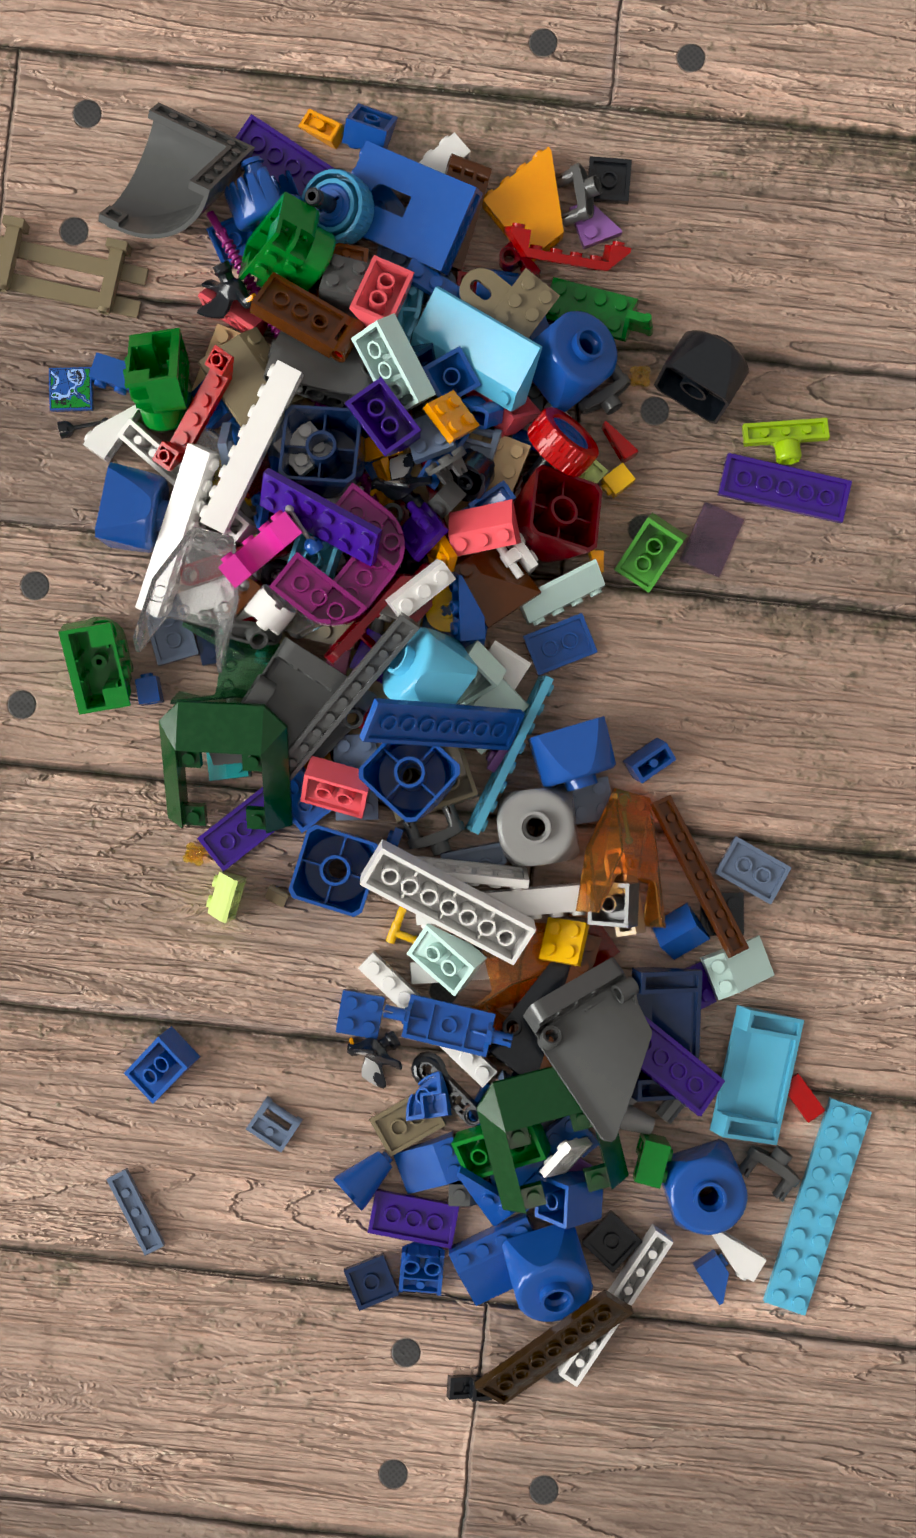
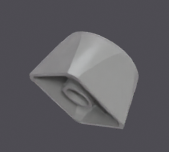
(557, 812)

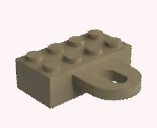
(515, 306)

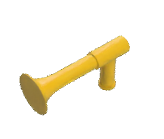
(395, 932)

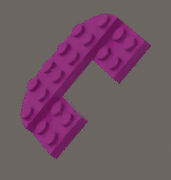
(357, 584)

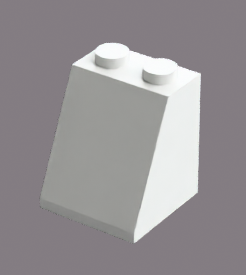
(513, 663)

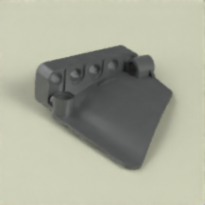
(596, 1042)

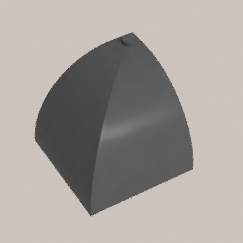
(176, 177)

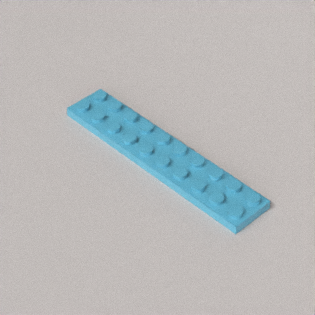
(817, 1206)

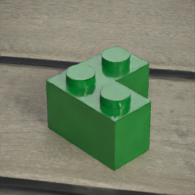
(652, 1159)

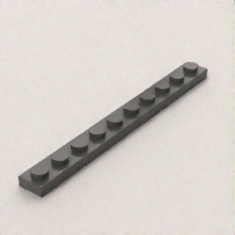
(351, 691)

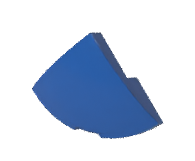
(430, 1099)

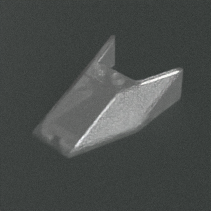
(192, 590)

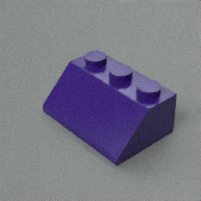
(384, 418)

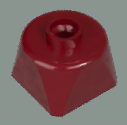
(558, 514)

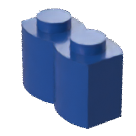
(486, 413)

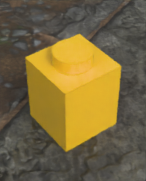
(617, 481)

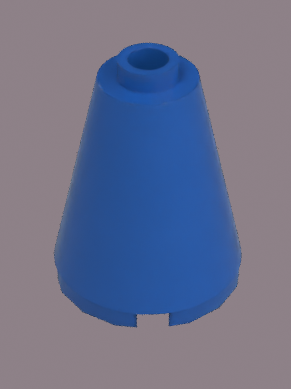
(364, 1178)

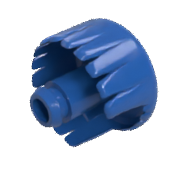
(256, 193)

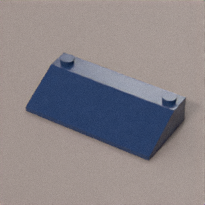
(674, 1004)

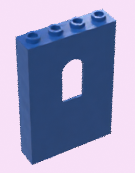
(435, 214)

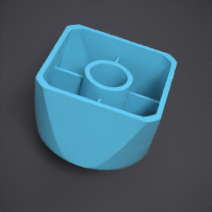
(429, 669)

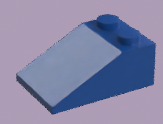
(162, 1064)
(428, 1164)

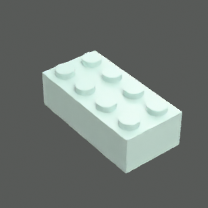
(391, 356)

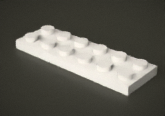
(482, 873)

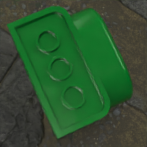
(289, 245)
(159, 377)
(97, 664)

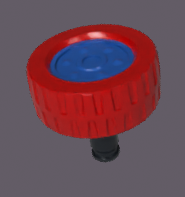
(561, 443)

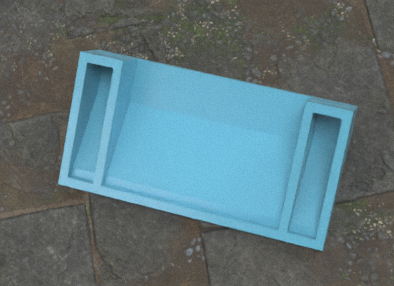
(496, 353)
(756, 1075)

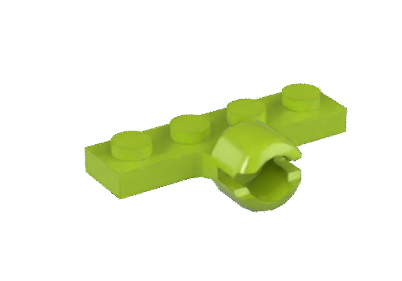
(786, 436)

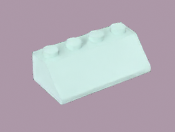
(564, 591)

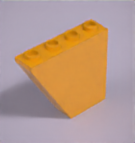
(529, 199)

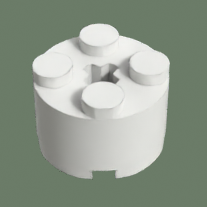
(270, 610)

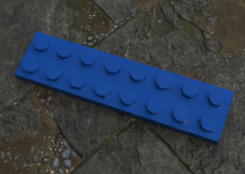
(441, 724)

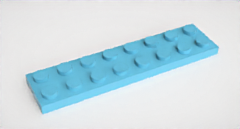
(496, 781)

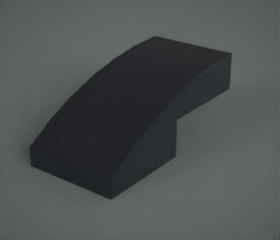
(464, 1387)

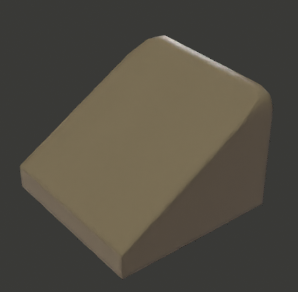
(277, 895)

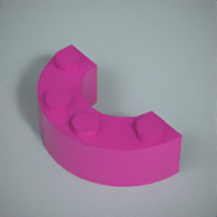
(260, 549)

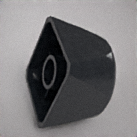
(703, 374)

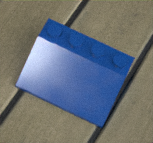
(482, 1261)

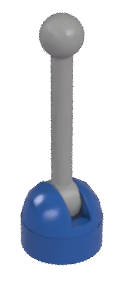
(312, 543)

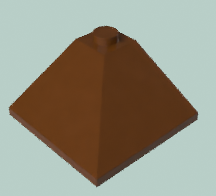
(495, 586)

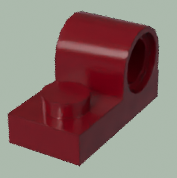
(510, 250)

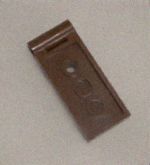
(477, 176)
(306, 317)

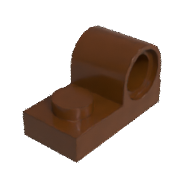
(247, 595)

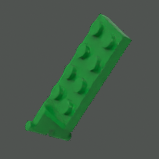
(613, 309)

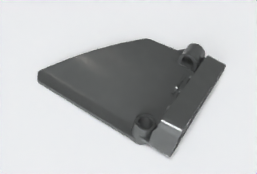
(324, 377)

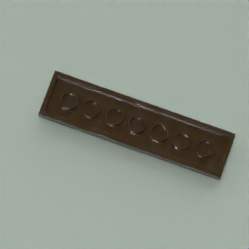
(554, 1347)

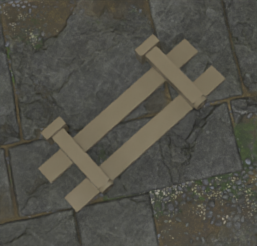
(112, 270)

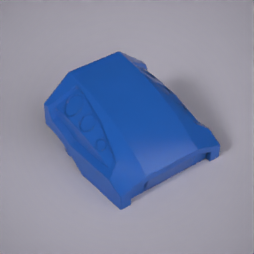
(421, 1268)

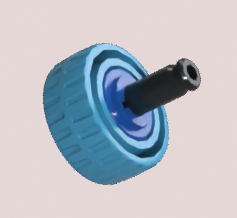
(343, 204)

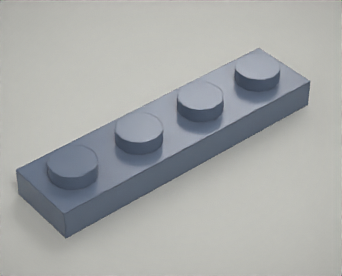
(135, 1211)

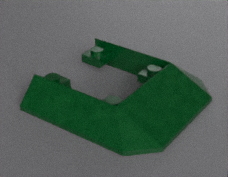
(226, 729)
(529, 1100)

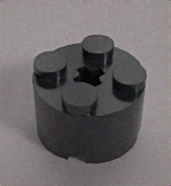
(478, 477)

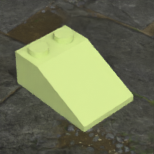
(226, 896)

